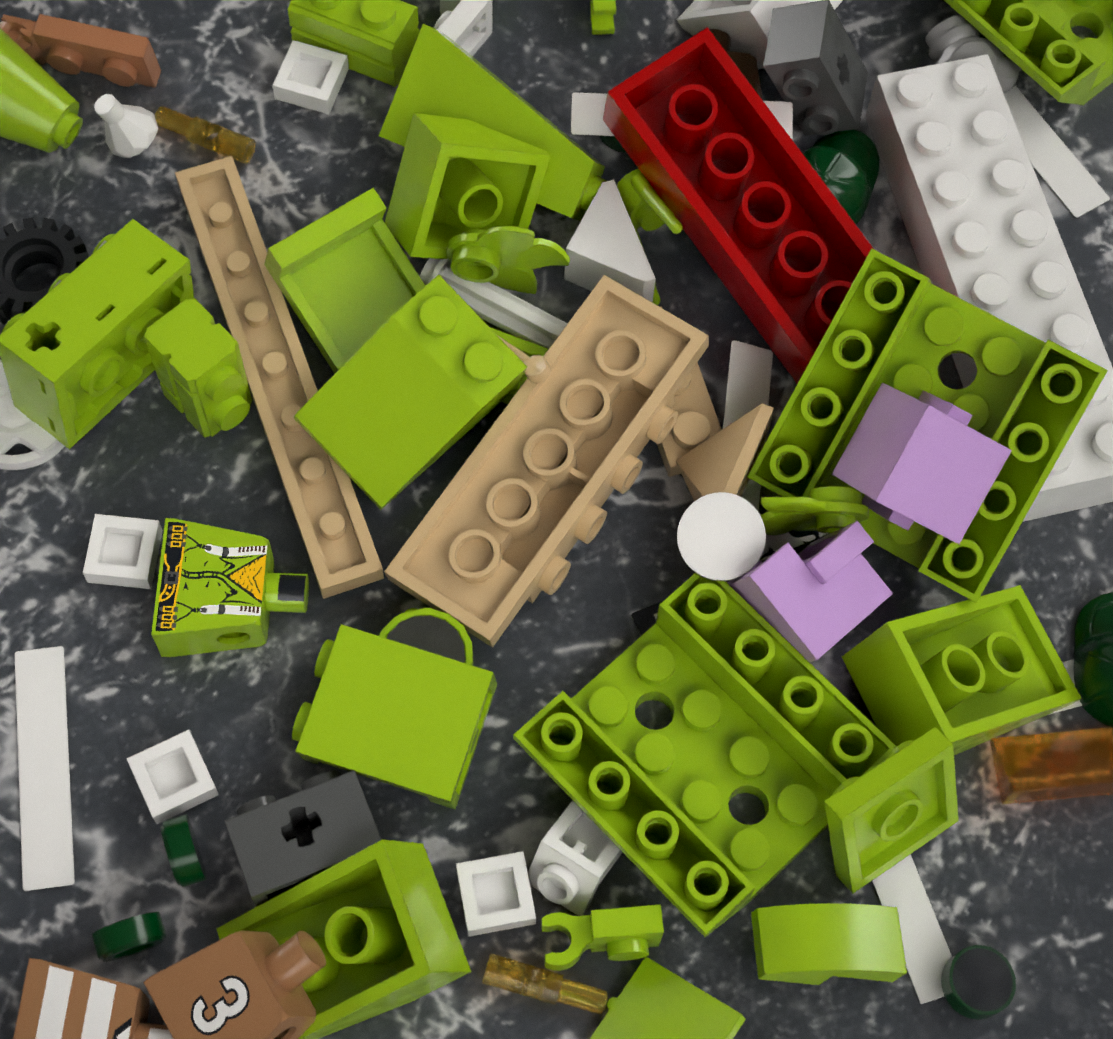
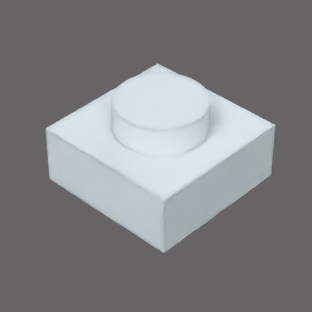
(310, 77)
(122, 551)
(172, 777)
(496, 893)

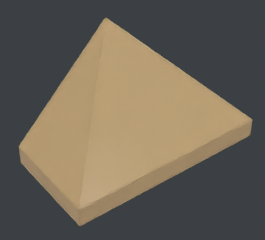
(727, 456)

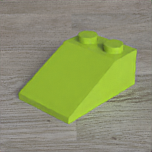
(411, 392)
(961, 670)
(379, 931)

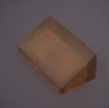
(1054, 765)

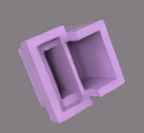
(921, 462)
(816, 593)

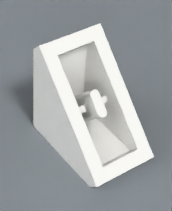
(608, 246)

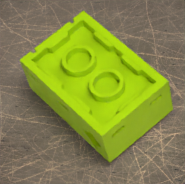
(86, 339)

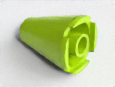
(32, 103)

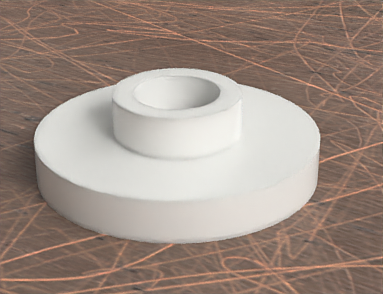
(721, 536)

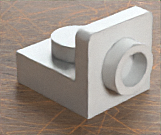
(466, 22)
(572, 860)

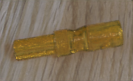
(198, 129)
(542, 984)

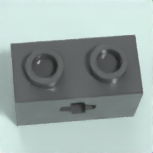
(816, 67)
(267, 837)

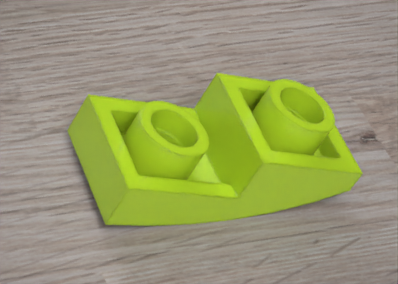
(826, 941)

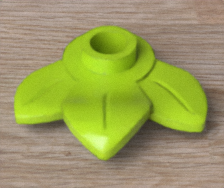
(503, 257)
(823, 511)

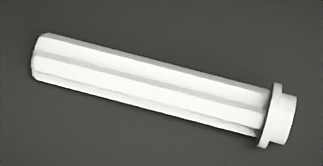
(499, 306)

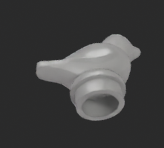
(958, 40)

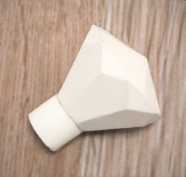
(127, 127)

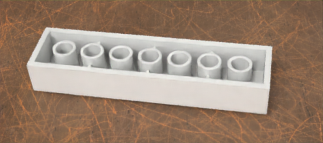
(992, 239)

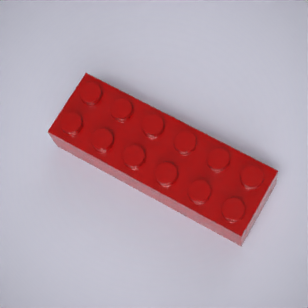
(741, 193)

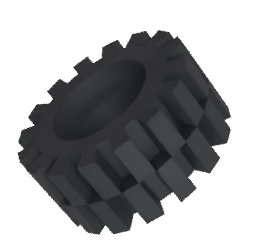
(33, 247)

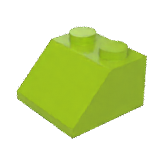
(460, 180)

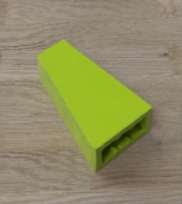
(453, 84)

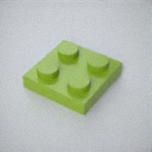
(892, 809)

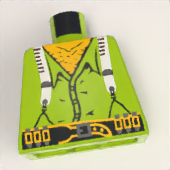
(218, 590)

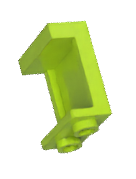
(344, 276)
(395, 714)

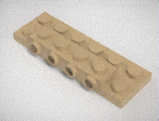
(551, 463)

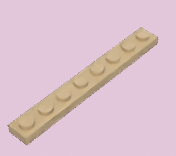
(277, 377)

